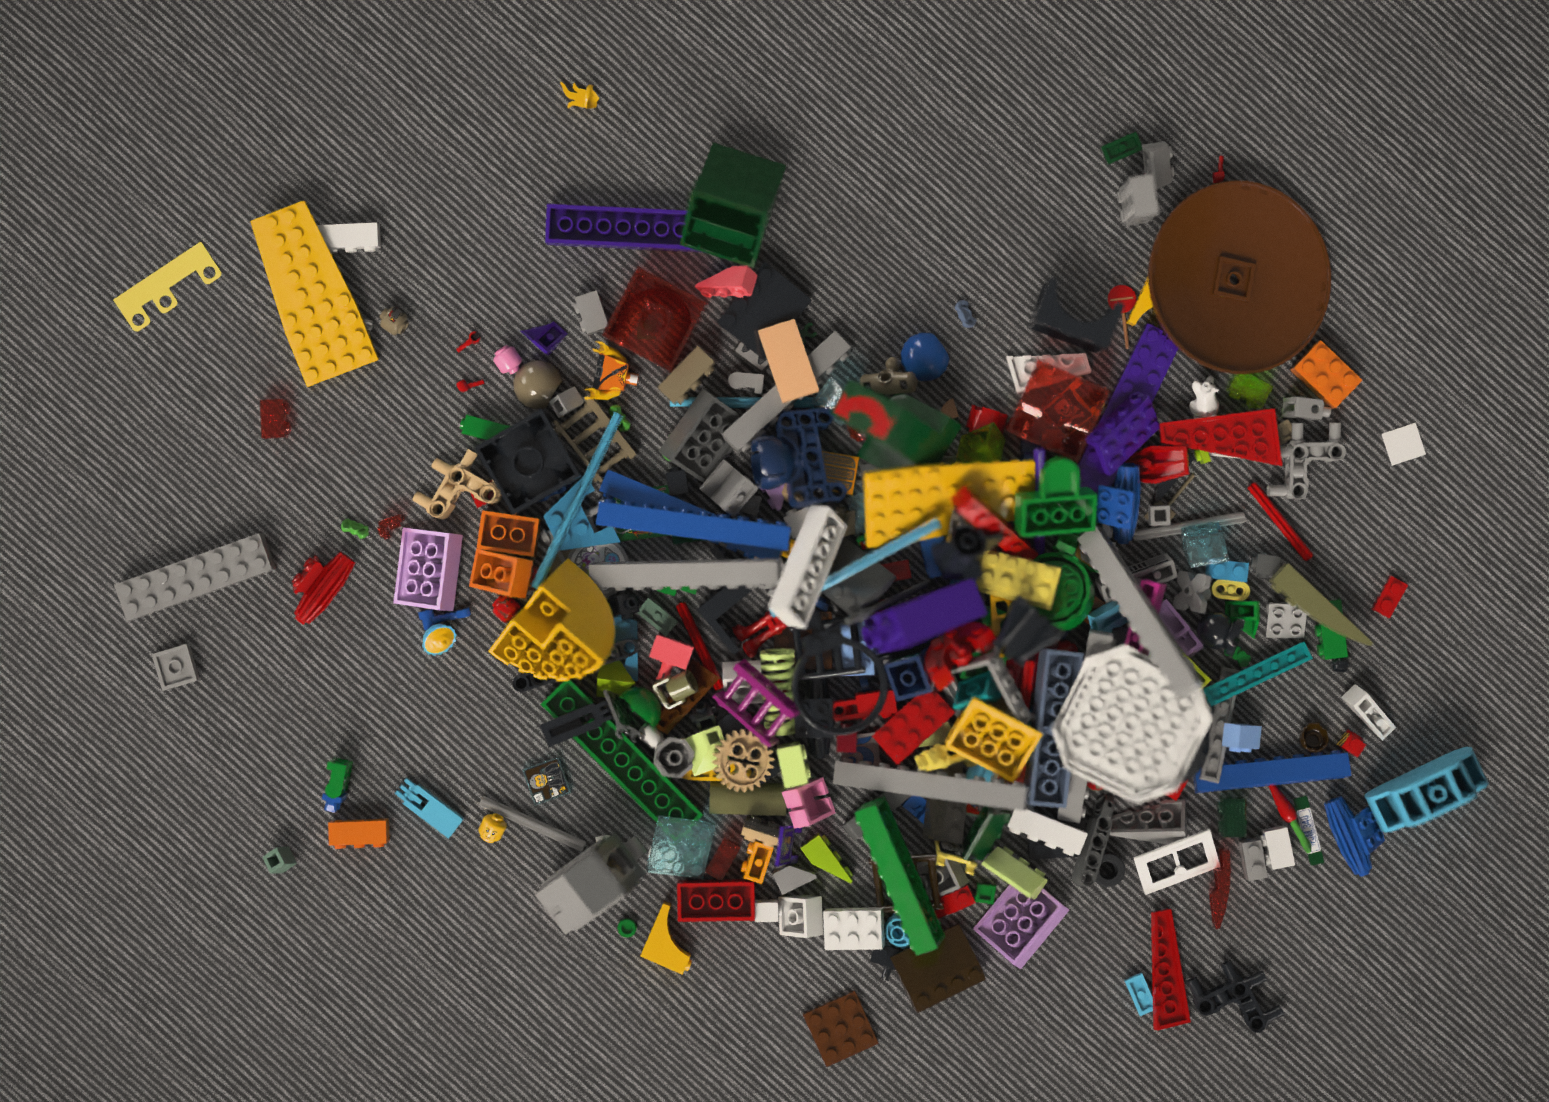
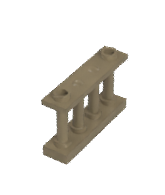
(602, 421)

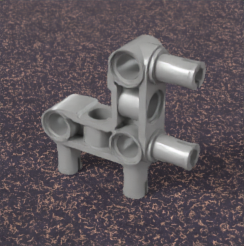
(1297, 466)

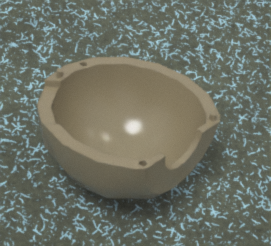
(536, 383)

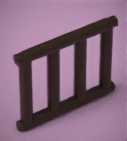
(930, 858)

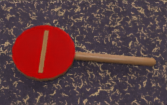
(1126, 296)

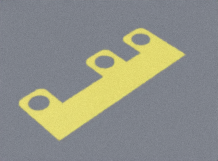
(160, 281)

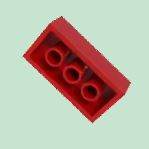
(913, 725)
(715, 900)

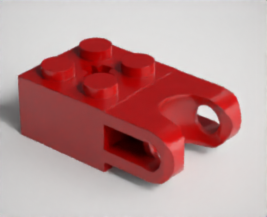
(863, 704)

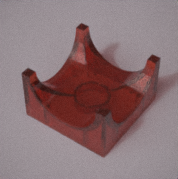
(1057, 409)

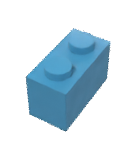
(1228, 571)

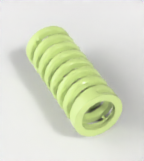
(776, 654)

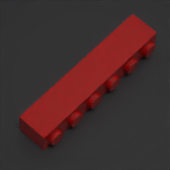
(992, 523)

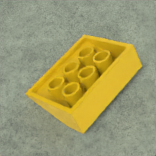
(992, 739)

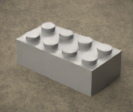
(1138, 200)

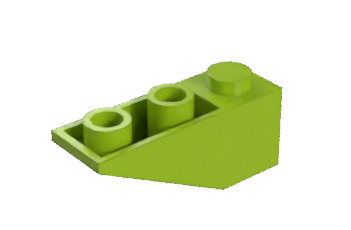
(820, 855)

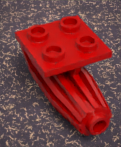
(320, 585)

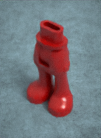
(751, 646)

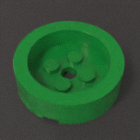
(1074, 592)

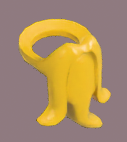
(583, 98)

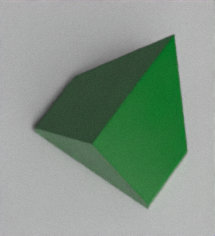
(1244, 610)

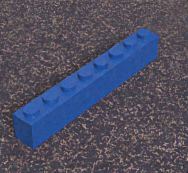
(1278, 771)

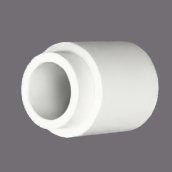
(652, 735)

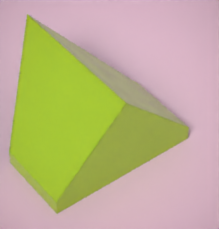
(613, 678)

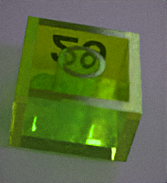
(981, 445)

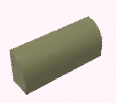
(761, 801)

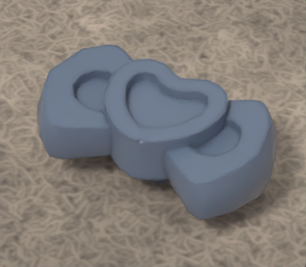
(965, 314)

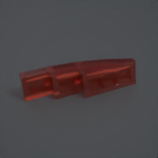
(1219, 896)

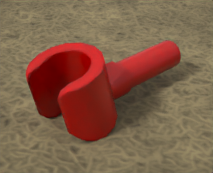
(1219, 176)
(468, 342)
(463, 386)

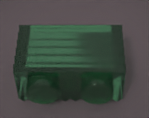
(1233, 817)

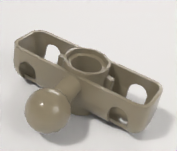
(889, 380)

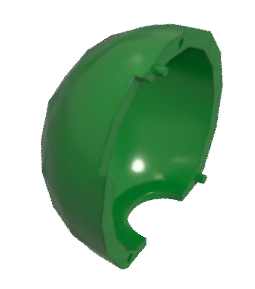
(643, 703)

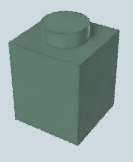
(279, 860)

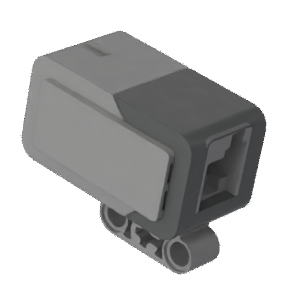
(592, 882)

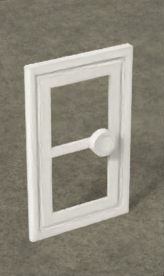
(1180, 871)

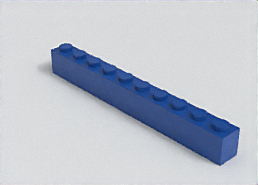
(632, 491)
(694, 526)

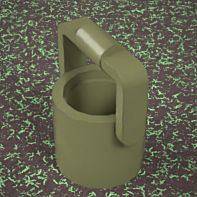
(678, 687)

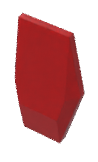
(1161, 463)

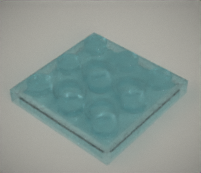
(680, 847)

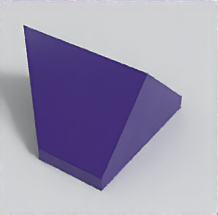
(546, 336)

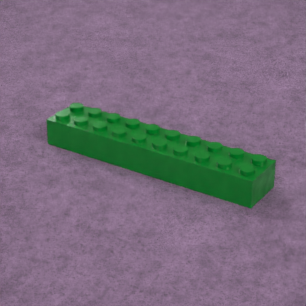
(623, 759)

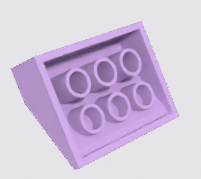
(428, 569)
(1020, 924)

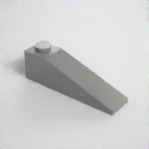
(1155, 824)

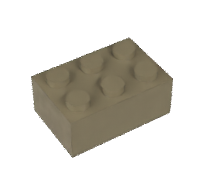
(687, 376)

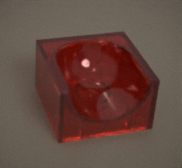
(655, 320)

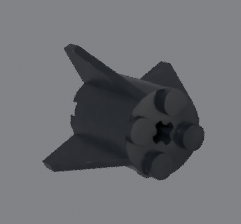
(962, 549)
(1024, 632)

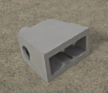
(1304, 408)

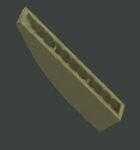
(1312, 603)

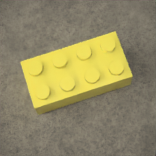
(1013, 576)

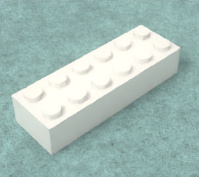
(808, 566)

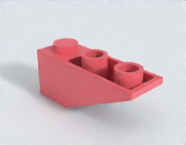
(733, 281)

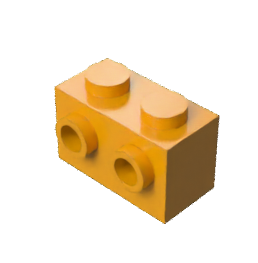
(757, 861)

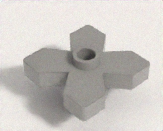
(1194, 592)

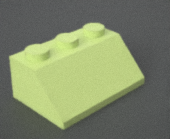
(1015, 872)

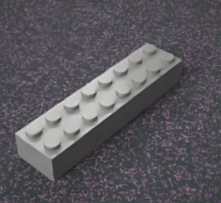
(195, 577)

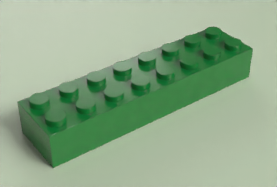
(900, 875)

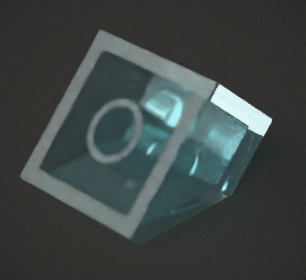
(1204, 544)

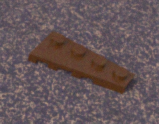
(673, 716)

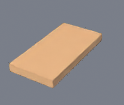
(788, 361)

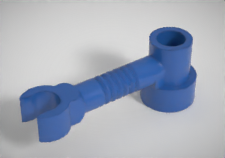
(429, 619)

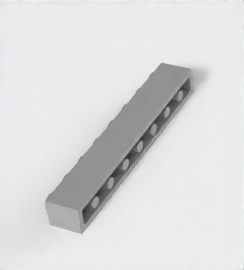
(770, 407)

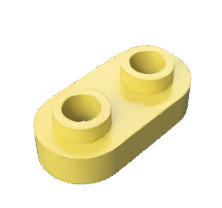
(1229, 590)

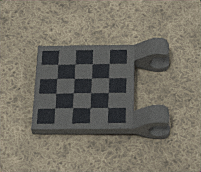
(622, 716)

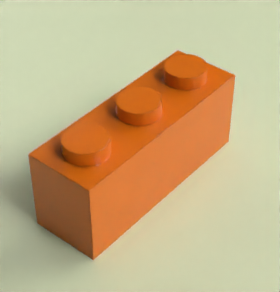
(358, 833)

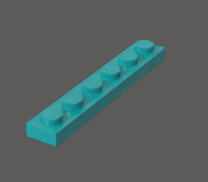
(1256, 674)

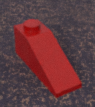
(955, 901)

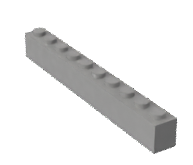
(686, 573)
(1140, 612)
(1097, 643)
(931, 785)

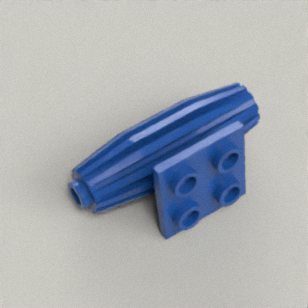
(1120, 504)
(1355, 834)

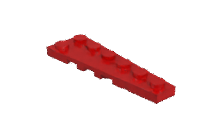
(1168, 986)

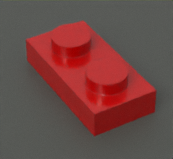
(1389, 597)

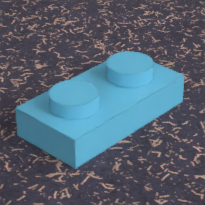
(1140, 993)

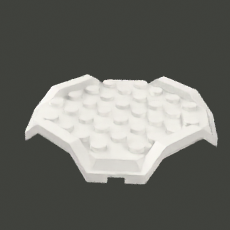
(1128, 726)

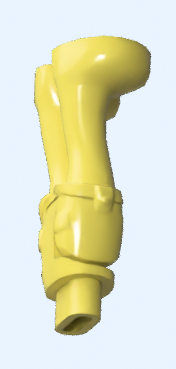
(938, 758)

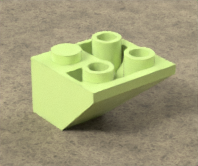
(703, 746)

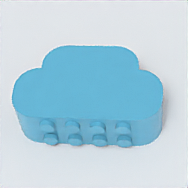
(1427, 790)

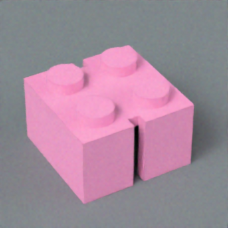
(804, 807)

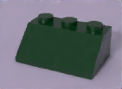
(984, 832)

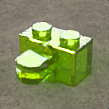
(1249, 389)

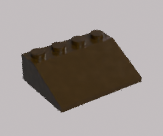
(939, 972)

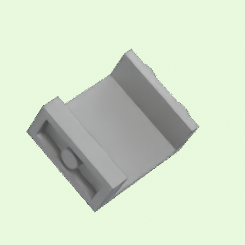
(728, 488)

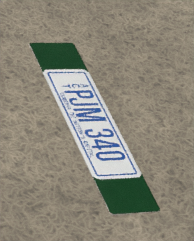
(1308, 827)

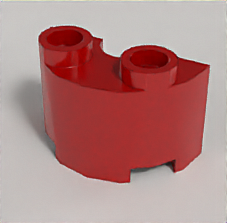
(983, 416)

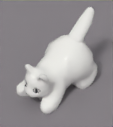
(1206, 402)

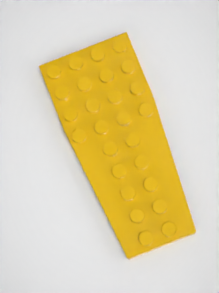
(311, 296)
(913, 495)

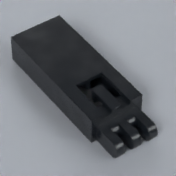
(570, 724)

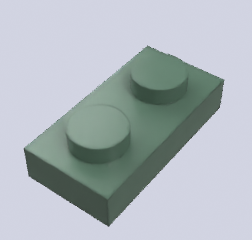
(657, 617)

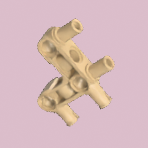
(451, 489)

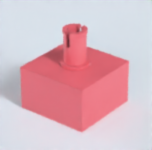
(671, 654)

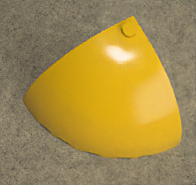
(561, 628)

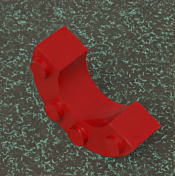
(937, 659)

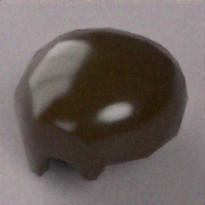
(1314, 737)

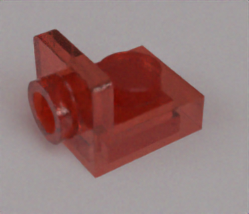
(392, 522)

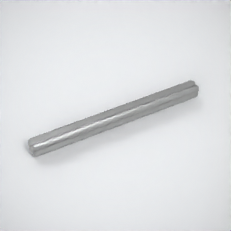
(1175, 528)
(532, 823)

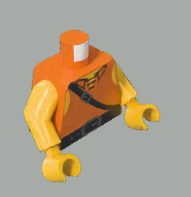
(611, 374)

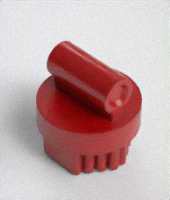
(960, 653)

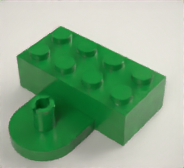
(1058, 504)

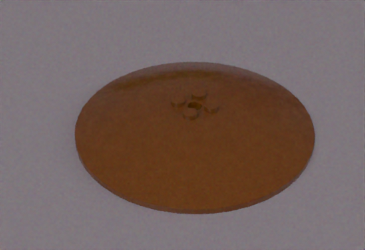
(1279, 273)

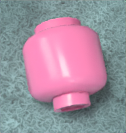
(507, 359)

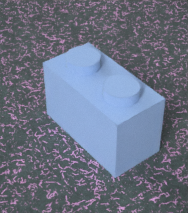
(1241, 737)

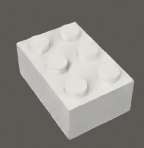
(854, 928)

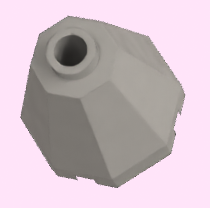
(673, 757)

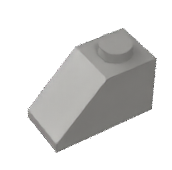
(791, 877)

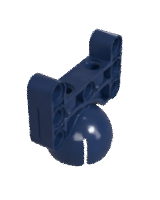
(786, 460)

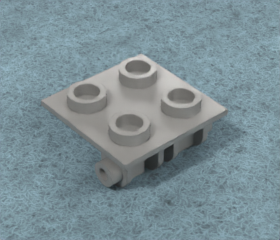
(1285, 621)

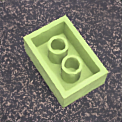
(792, 764)

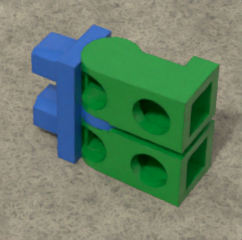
(338, 783)

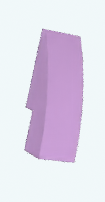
(1179, 630)

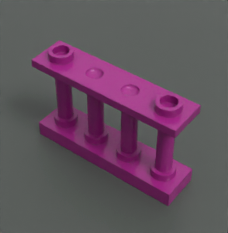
(773, 696)

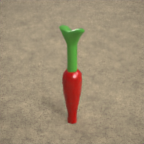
(1289, 815)

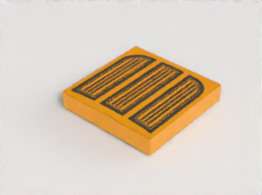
(840, 469)

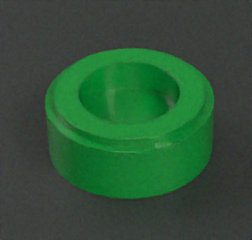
(627, 927)

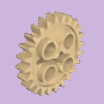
(738, 777)

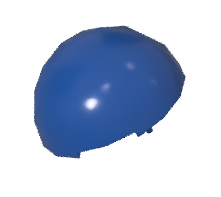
(924, 356)

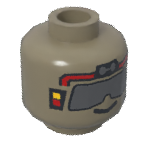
(394, 320)

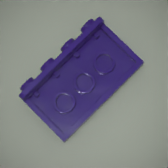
(1124, 431)

